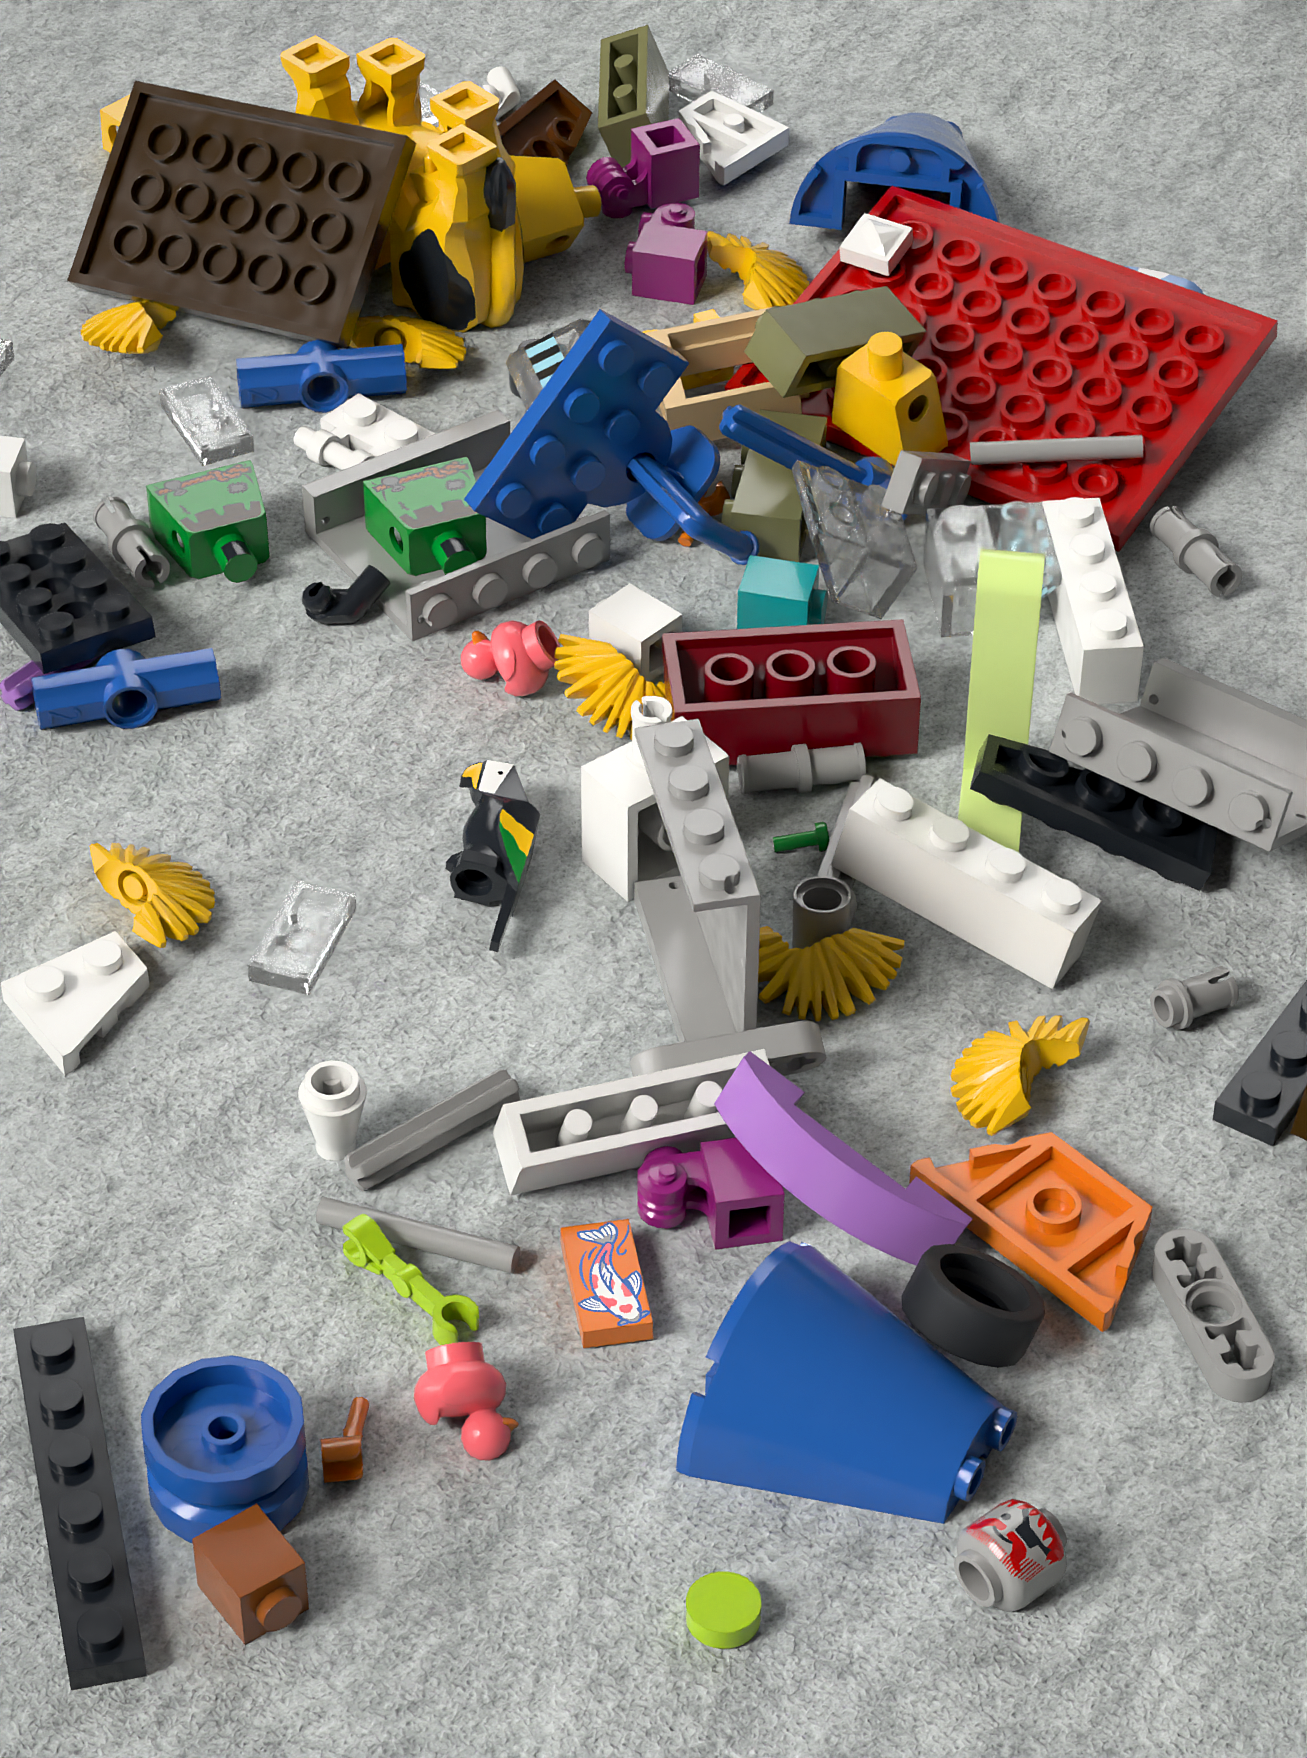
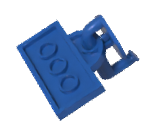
(592, 427)

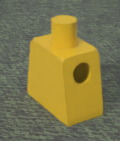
(550, 206)
(888, 400)

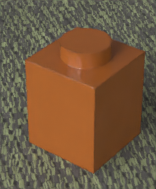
(251, 1574)

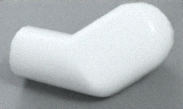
(503, 86)

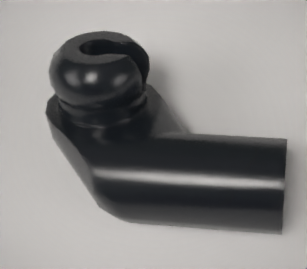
(344, 605)

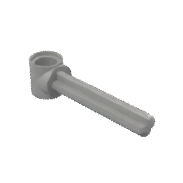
(826, 902)

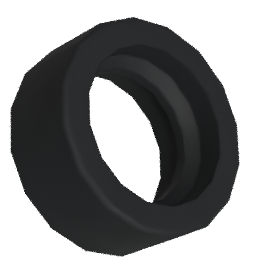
(972, 1305)

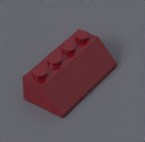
(797, 686)

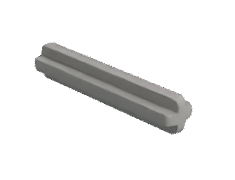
(430, 1130)

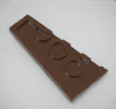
(546, 125)

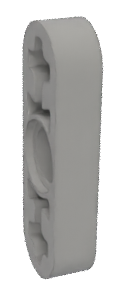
(788, 1046)
(1206, 1340)

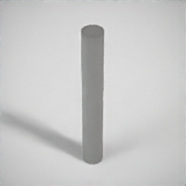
(1056, 450)
(425, 1236)

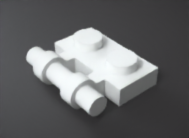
(357, 434)

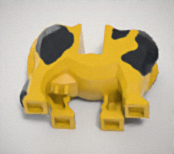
(457, 215)

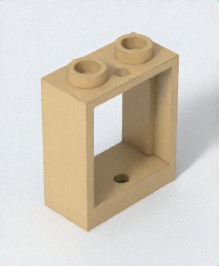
(711, 347)

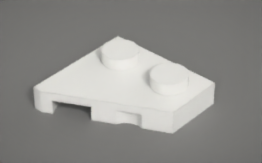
(732, 135)
(77, 996)

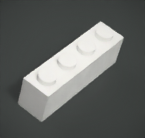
(1093, 605)
(965, 882)
(611, 1124)

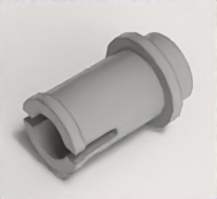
(1179, 1002)

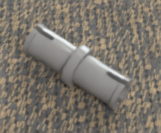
(131, 542)
(1196, 551)
(801, 768)

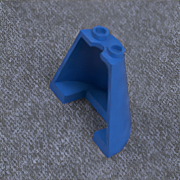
(901, 152)
(836, 1399)

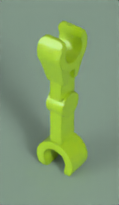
(374, 1252)

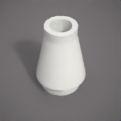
(333, 1106)

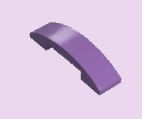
(828, 1173)

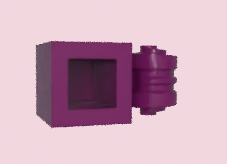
(660, 171)
(668, 255)
(720, 1180)

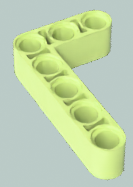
(1001, 676)

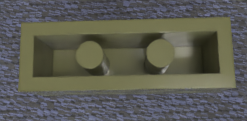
(630, 88)
(807, 341)
(768, 495)

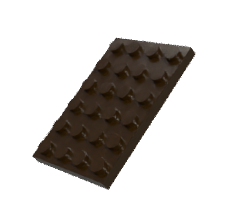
(242, 213)

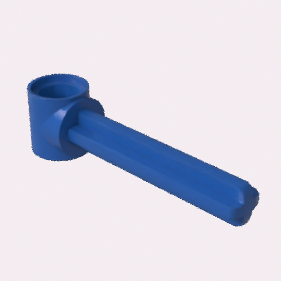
(787, 447)

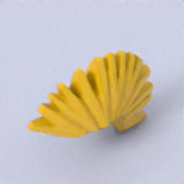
(767, 274)
(128, 327)
(421, 340)
(604, 680)
(160, 892)
(827, 970)
(999, 1069)

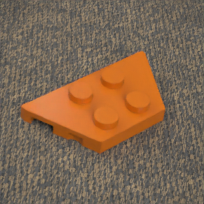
(1050, 1217)

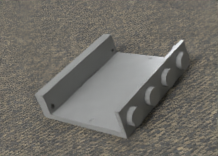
(435, 600)
(1199, 753)
(708, 918)

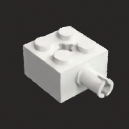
(619, 813)

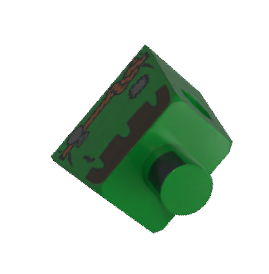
(425, 519)
(212, 521)

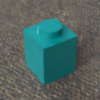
(780, 594)

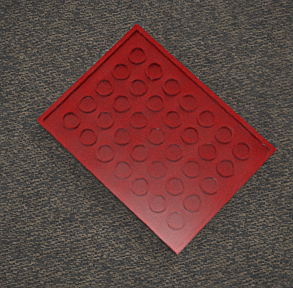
(1051, 349)

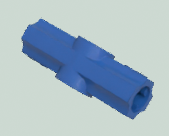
(342, 373)
(126, 688)

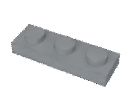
(927, 482)

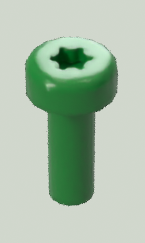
(804, 839)

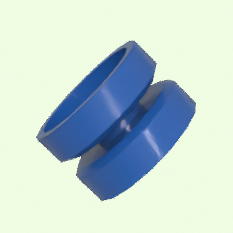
(223, 1441)

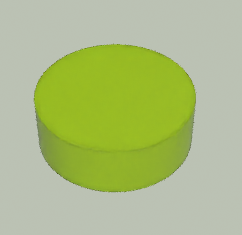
(723, 1609)

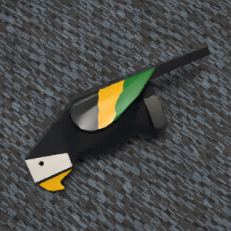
(495, 841)

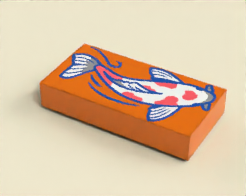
(606, 1283)

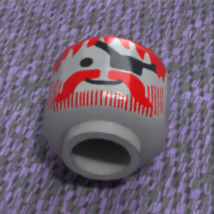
(1011, 1555)

